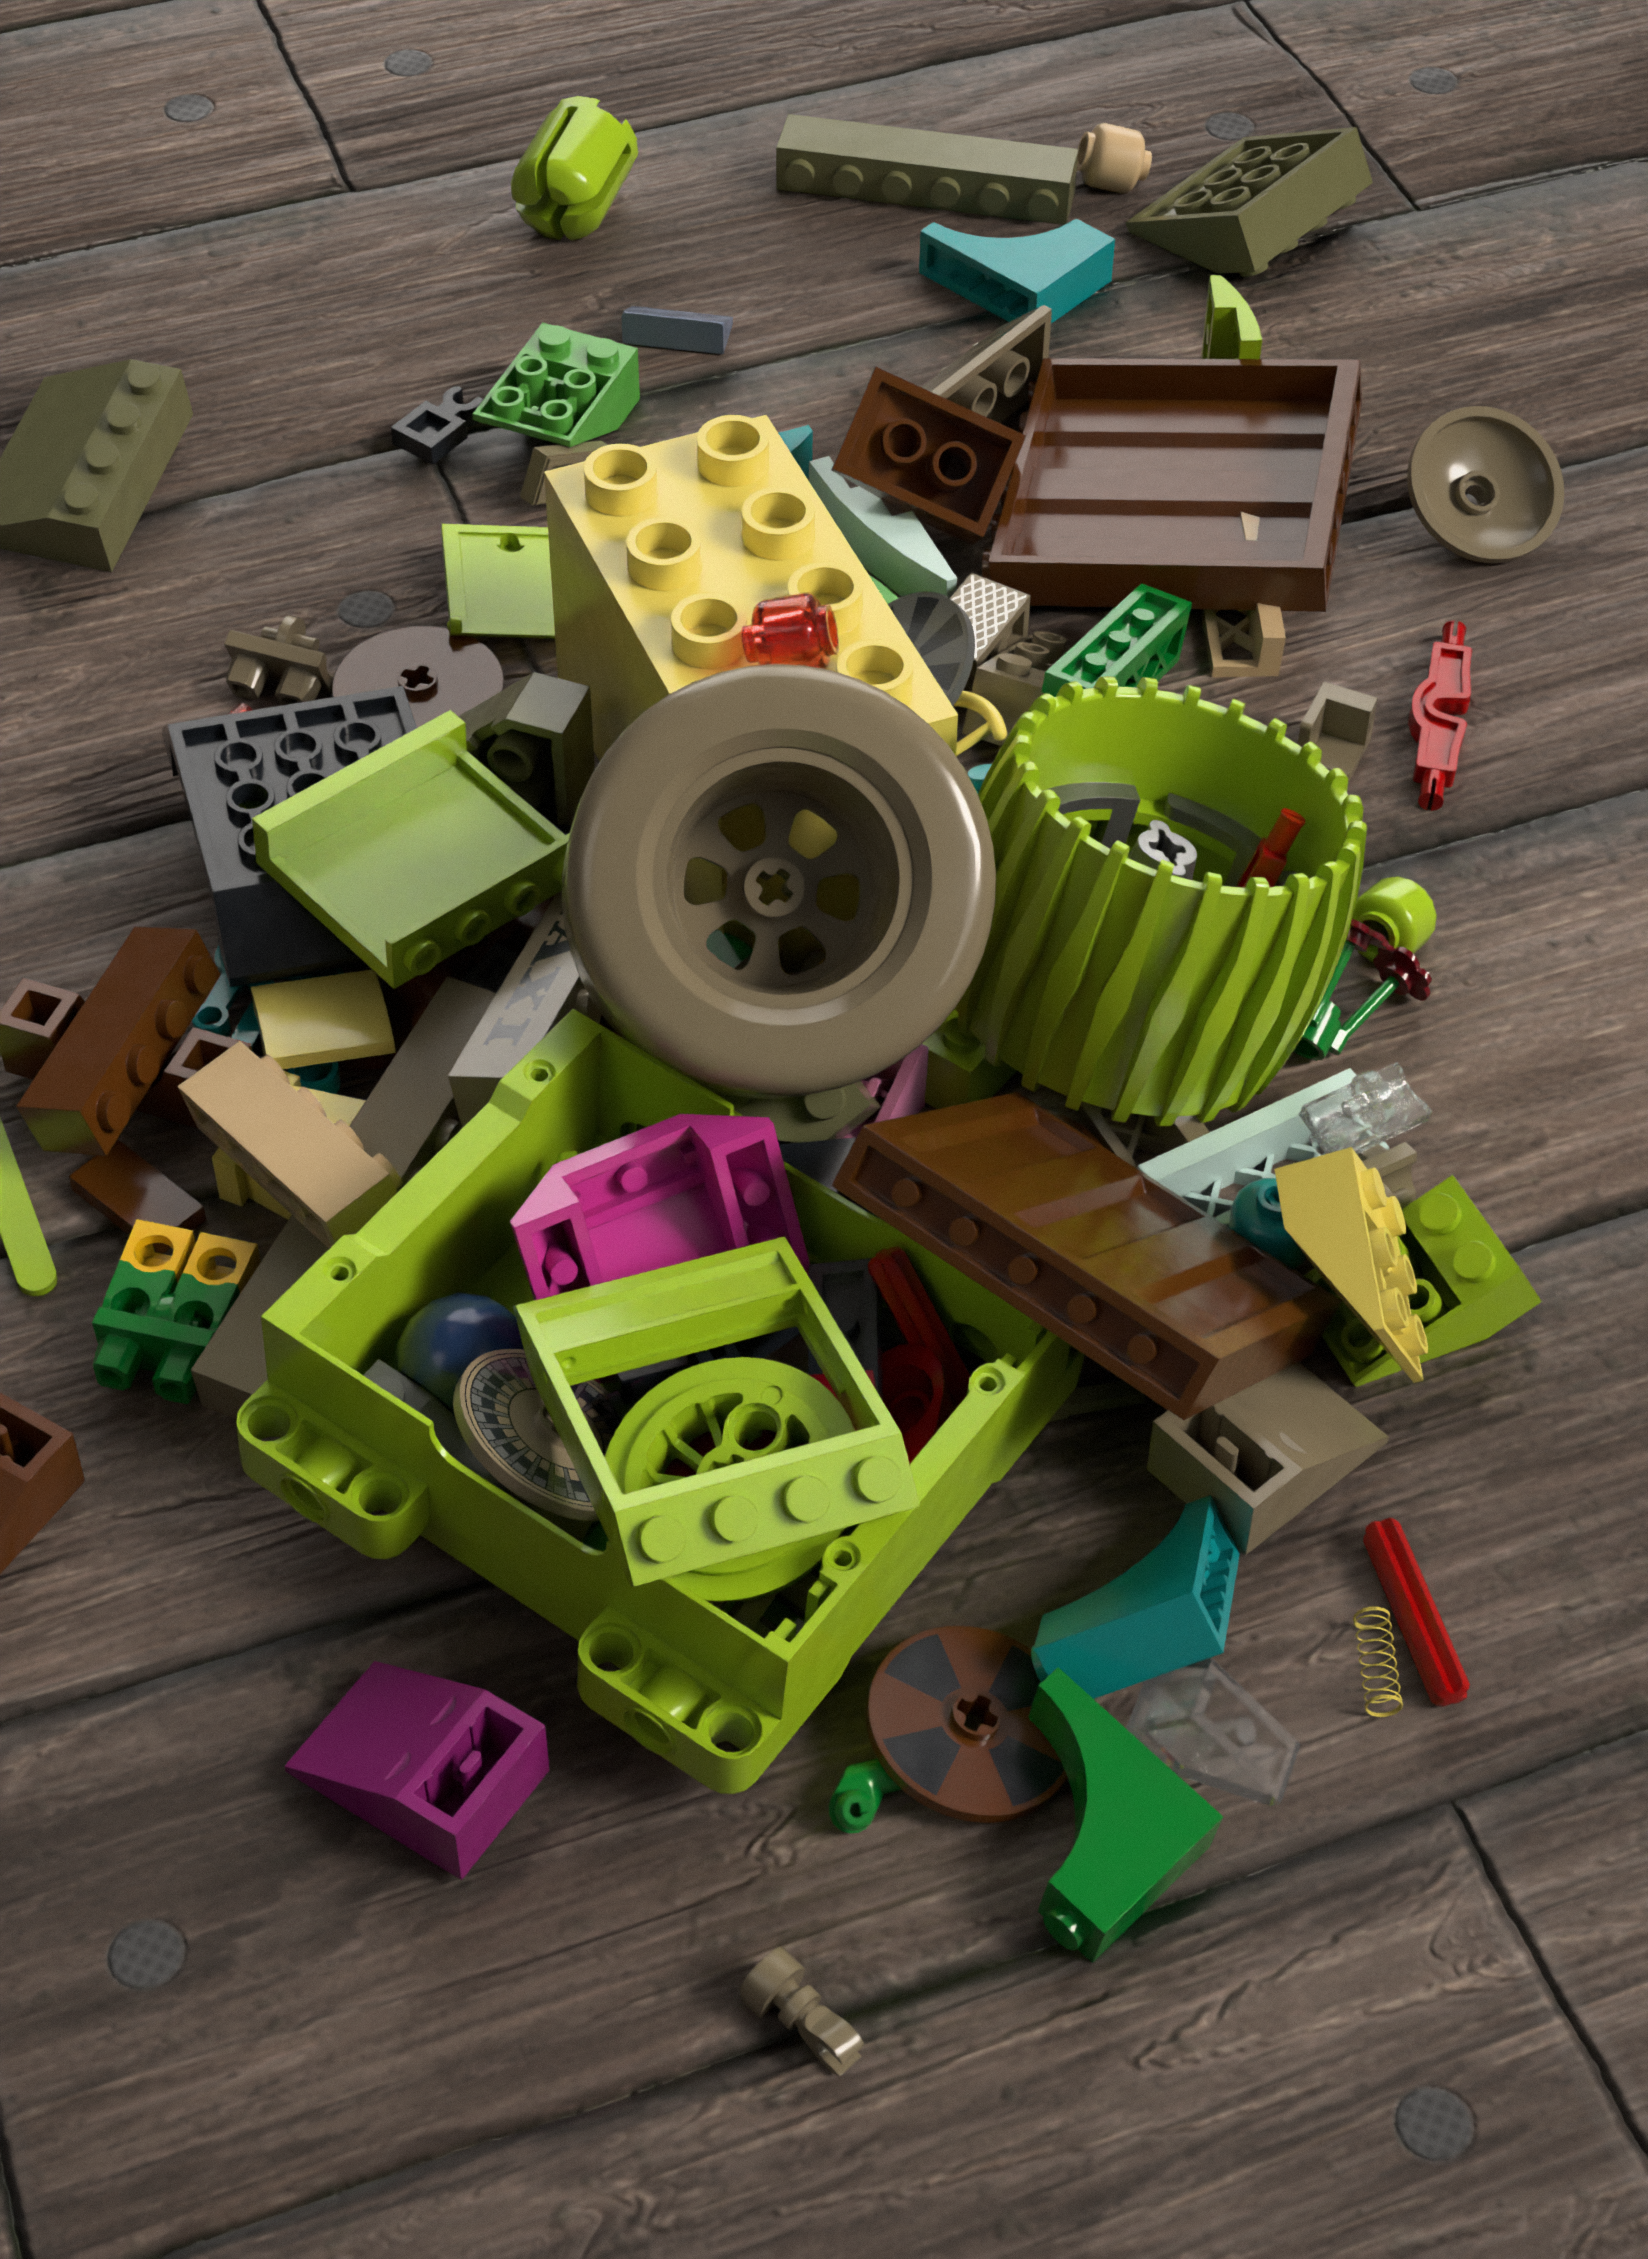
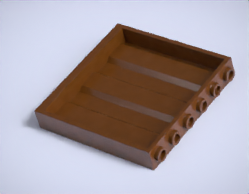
(1146, 477)
(1089, 1248)

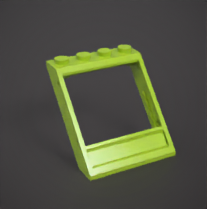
(741, 1504)

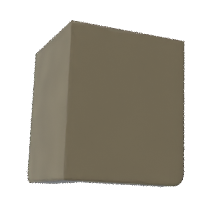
(1340, 725)

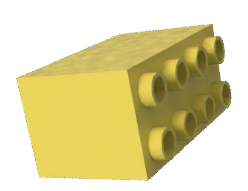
(661, 571)

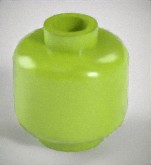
(1399, 912)

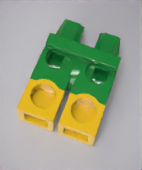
(167, 1306)

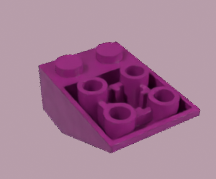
(426, 1762)

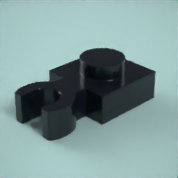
(433, 429)

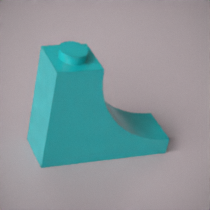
(1020, 272)
(1151, 1617)

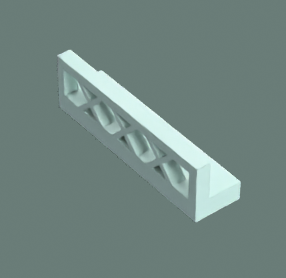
(1241, 1150)

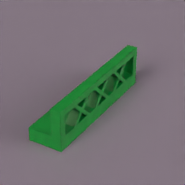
(1131, 642)

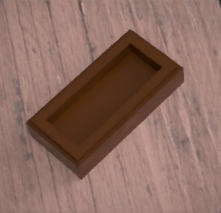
(131, 1189)

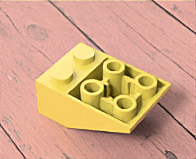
(1350, 1236)

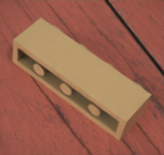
(289, 1143)

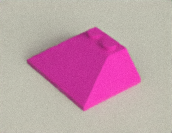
(657, 1202)

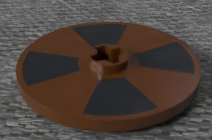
(920, 1735)

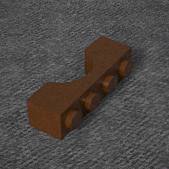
(40, 1015)

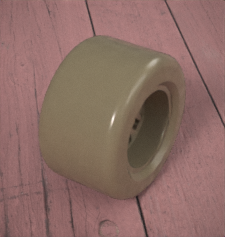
(902, 828)

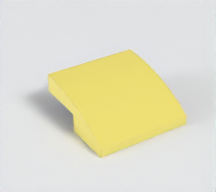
(323, 1019)

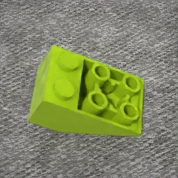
(1462, 1278)

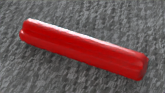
(917, 1315)
(1416, 1612)

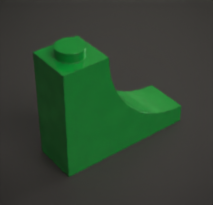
(1132, 1821)

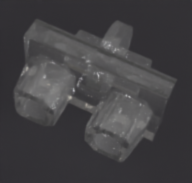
(1364, 1112)

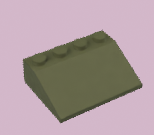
(1257, 199)
(90, 460)

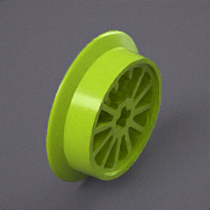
(745, 1399)

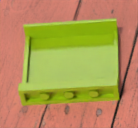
(412, 851)

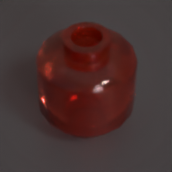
(791, 631)

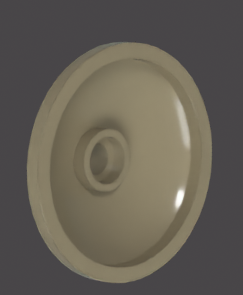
(1504, 469)

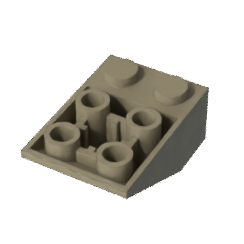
(1015, 679)
(1263, 1451)

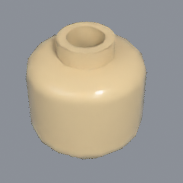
(1113, 158)

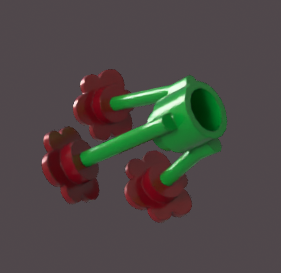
(1398, 971)

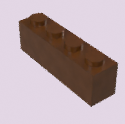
(119, 1041)

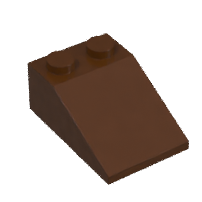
(928, 456)

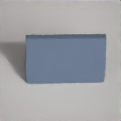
(676, 329)

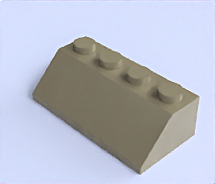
(998, 369)

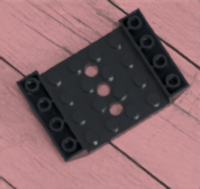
(268, 759)

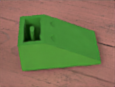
(564, 387)

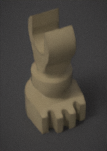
(777, 1983)

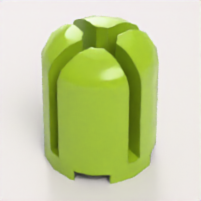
(573, 169)

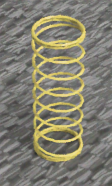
(1378, 1626)

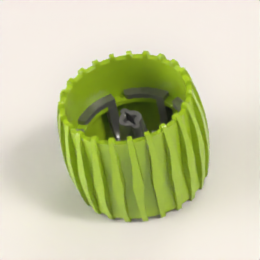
(1117, 919)

